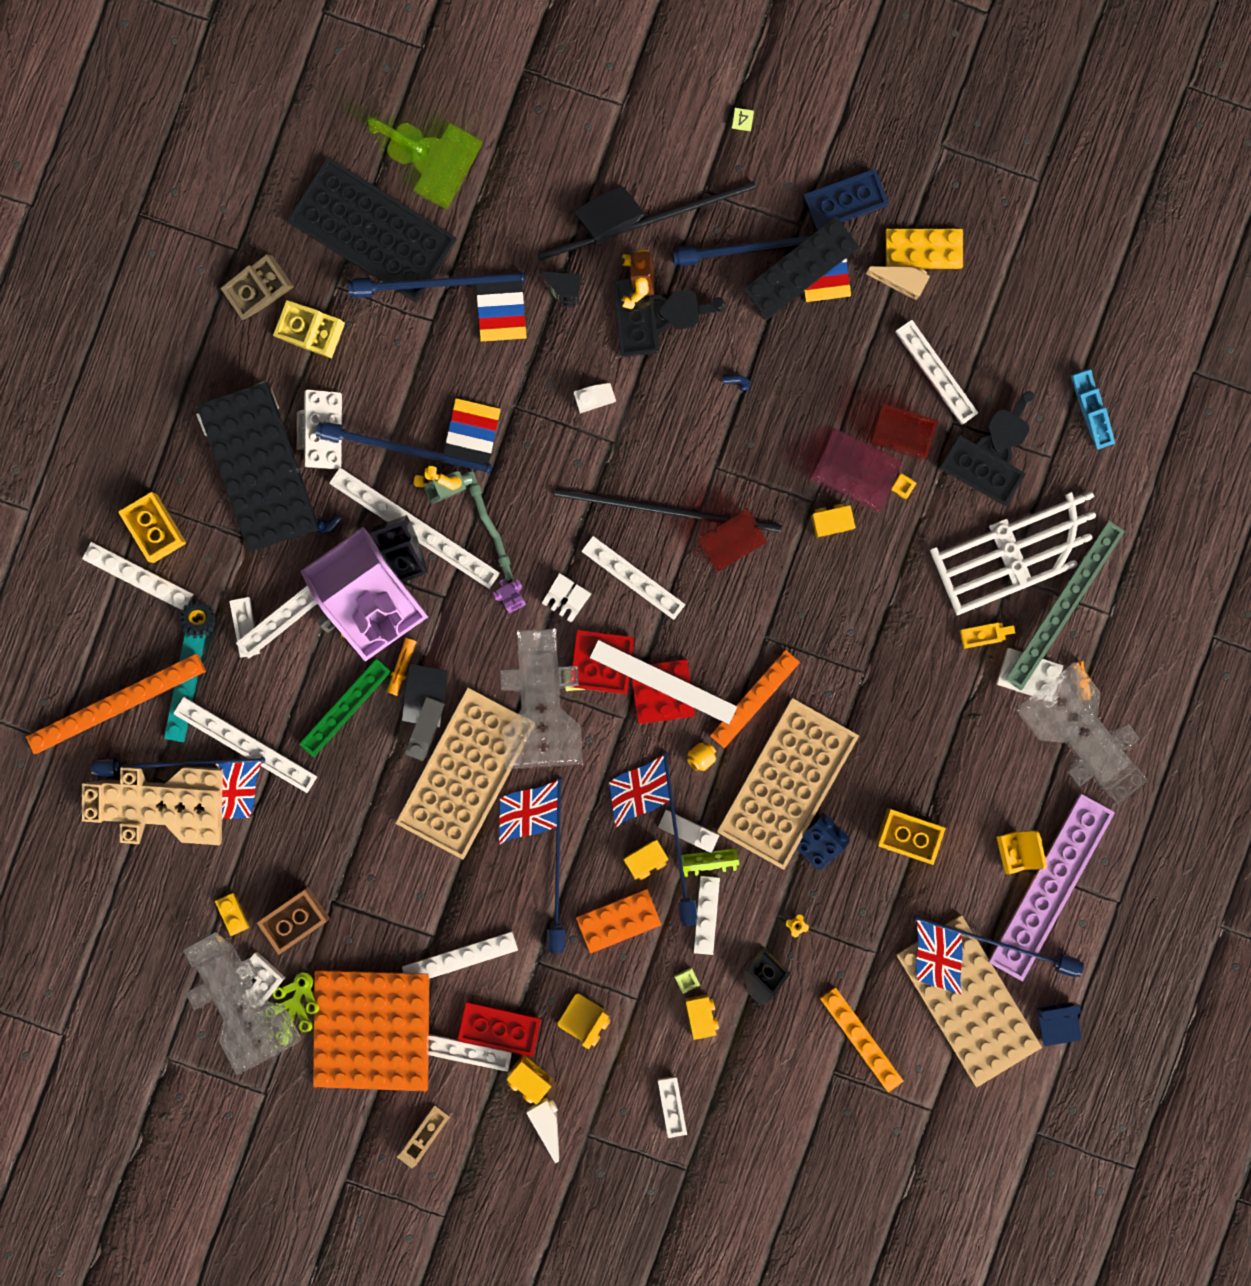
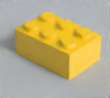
(152, 527)
(910, 836)

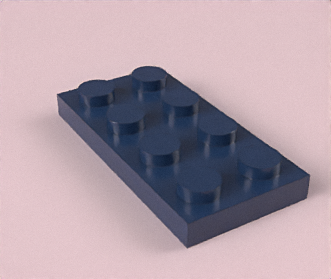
(846, 199)

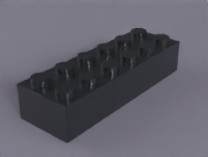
(801, 268)

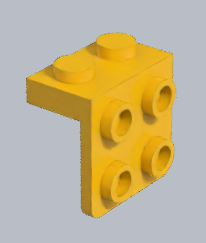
(1021, 851)
(584, 1020)

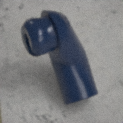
(739, 379)
(329, 526)

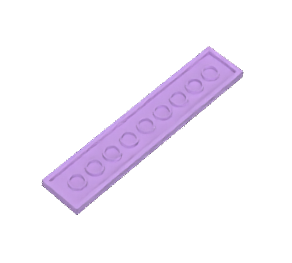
(1052, 886)

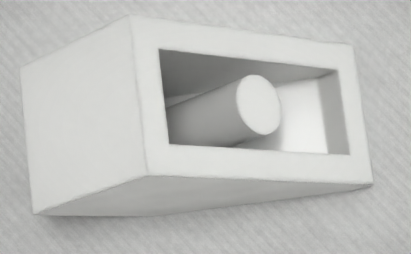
(594, 397)

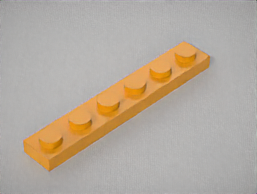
(861, 1039)

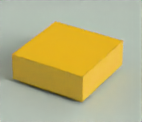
(903, 486)

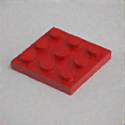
(593, 674)
(657, 706)

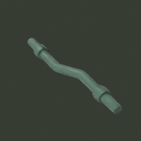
(503, 560)

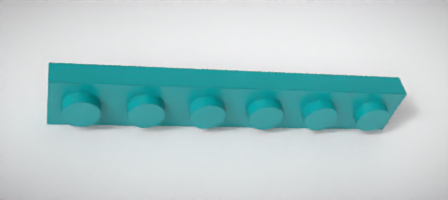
(177, 727)

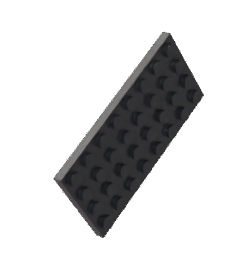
(371, 228)
(258, 466)

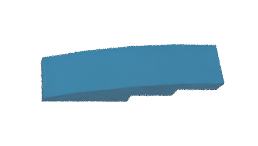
(1093, 409)

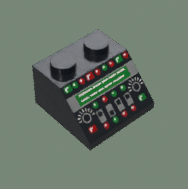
(564, 287)

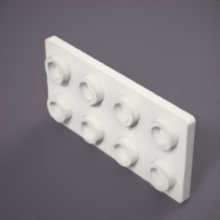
(319, 407)

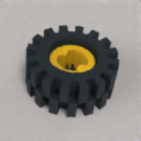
(203, 626)

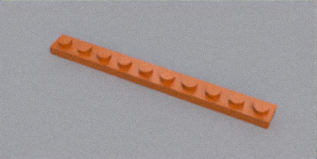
(116, 704)

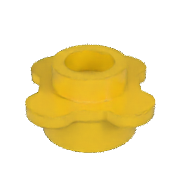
(792, 925)

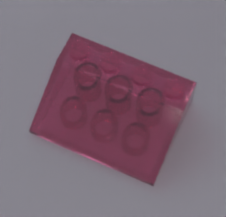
(856, 471)

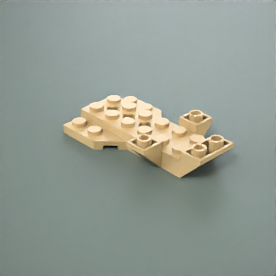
(138, 803)

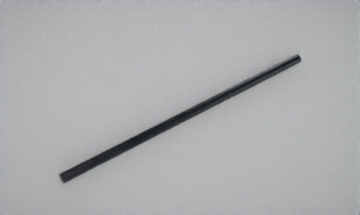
(654, 218)
(656, 508)

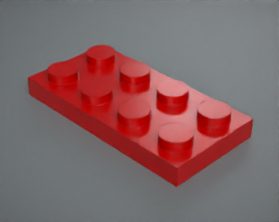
(499, 1029)

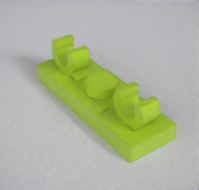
(710, 861)

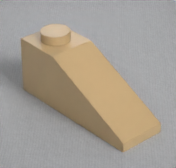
(903, 279)
(423, 1137)

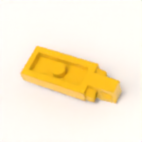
(985, 634)

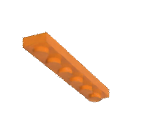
(755, 698)

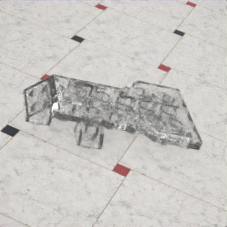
(539, 683)
(1097, 751)
(230, 985)

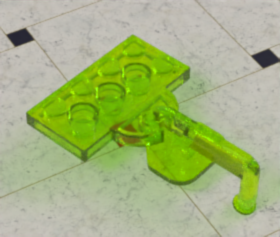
(441, 168)

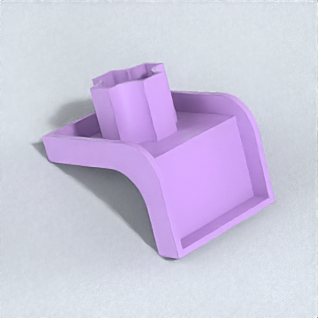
(362, 594)

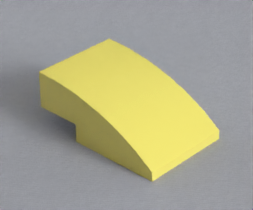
(309, 329)

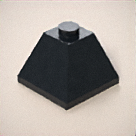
(765, 976)

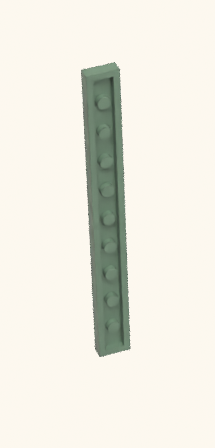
(1064, 605)

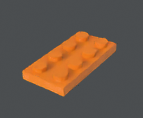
(618, 921)

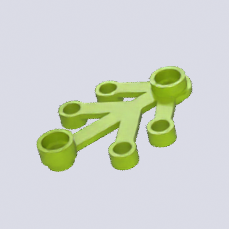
(295, 1004)

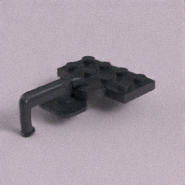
(642, 324)
(982, 465)

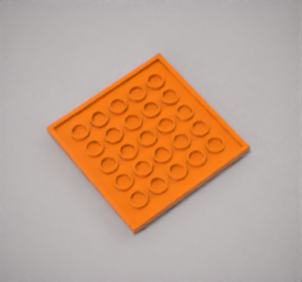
(371, 1030)

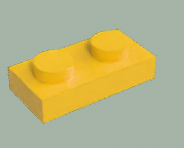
(232, 914)

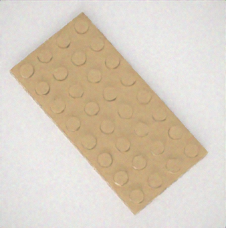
(461, 776)
(787, 783)
(984, 1020)

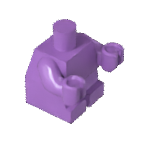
(510, 595)

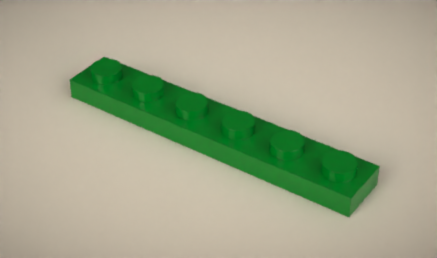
(345, 707)

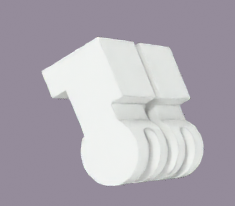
(563, 588)

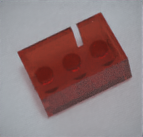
(903, 432)
(732, 540)

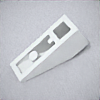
(690, 831)
(545, 1122)

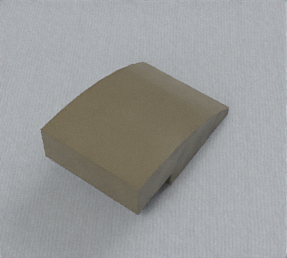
(257, 287)

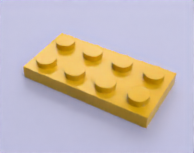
(924, 248)

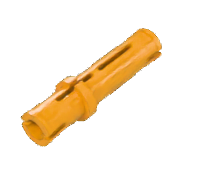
(401, 666)

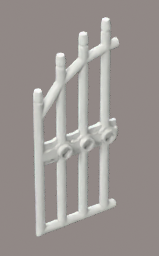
(1011, 554)

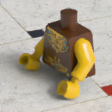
(641, 276)

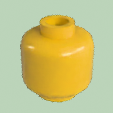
(701, 756)

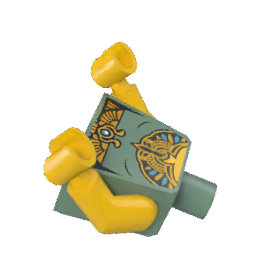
(443, 485)

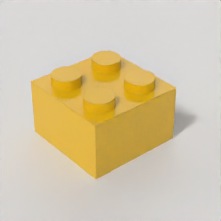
(529, 1080)

